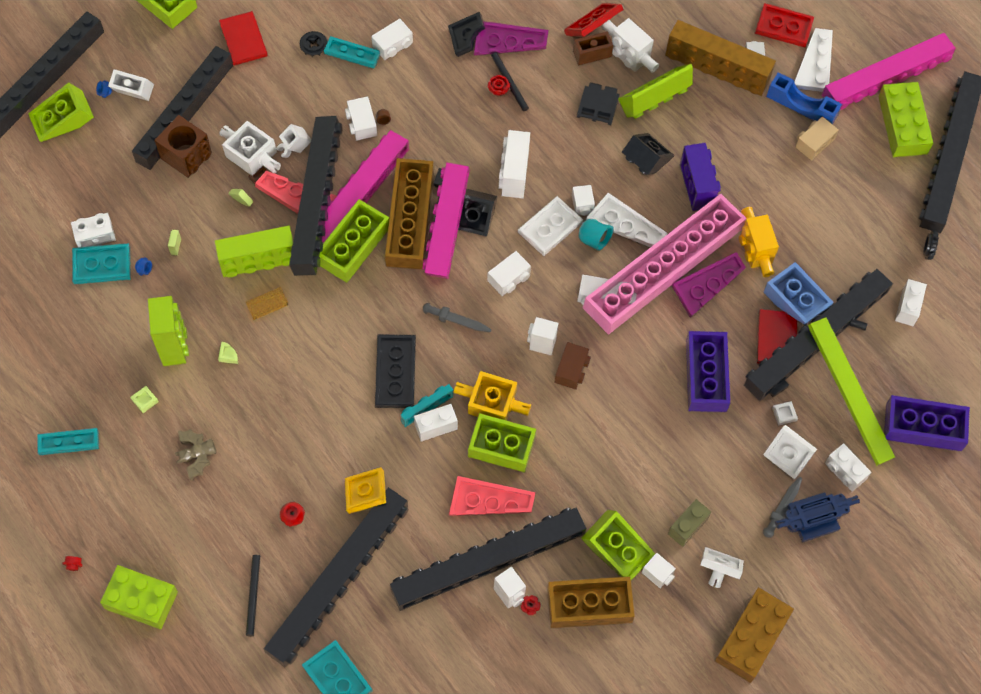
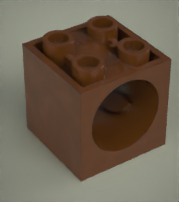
(181, 133)

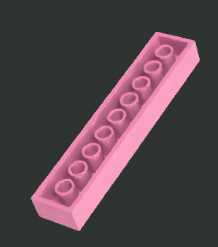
(664, 263)

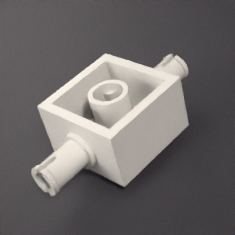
(631, 45)
(249, 148)

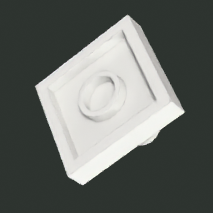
(790, 452)
(721, 565)

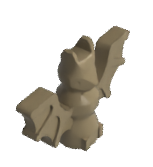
(199, 451)

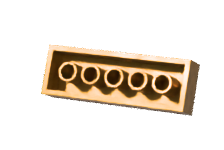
(720, 58)
(409, 214)

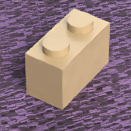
(816, 138)

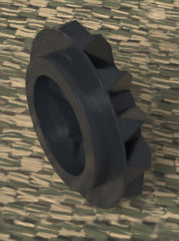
(312, 37)
(930, 245)

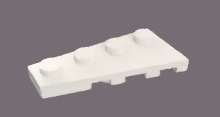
(815, 67)
(626, 221)

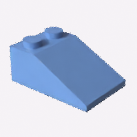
(797, 294)

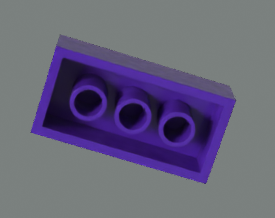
(707, 371)
(926, 423)

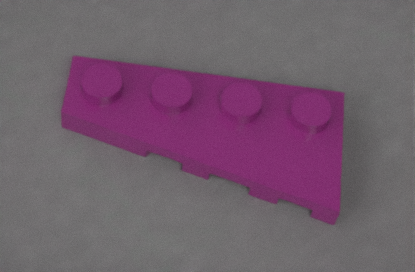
(509, 38)
(704, 284)

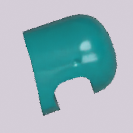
(592, 231)

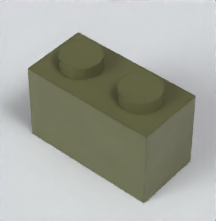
(689, 523)

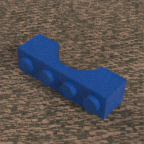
(786, 93)

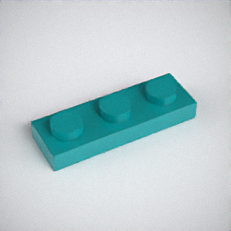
(352, 52)
(427, 403)
(68, 441)

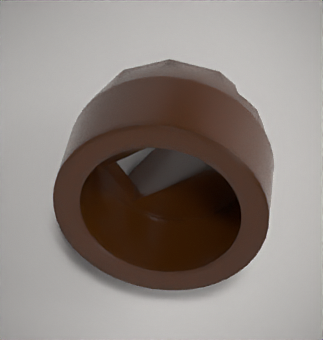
(383, 117)

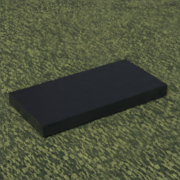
(395, 371)

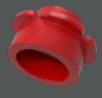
(72, 563)
(535, 605)

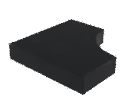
(464, 33)

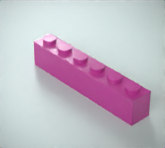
(447, 220)

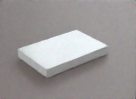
(550, 226)

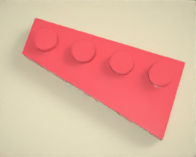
(282, 190)
(485, 498)

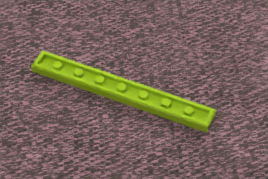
(851, 391)

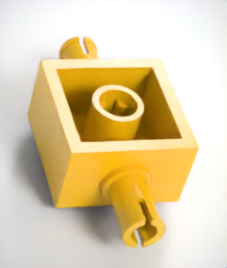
(758, 241)
(488, 387)

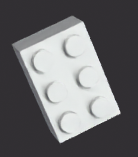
(514, 164)

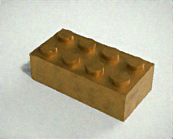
(590, 602)
(754, 635)

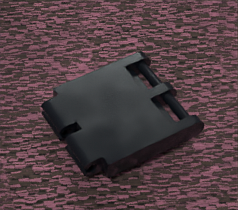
(598, 103)

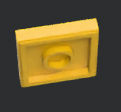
(365, 490)

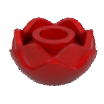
(503, 84)
(296, 518)

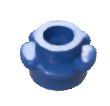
(102, 89)
(143, 266)

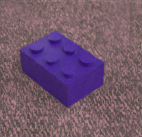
(699, 175)

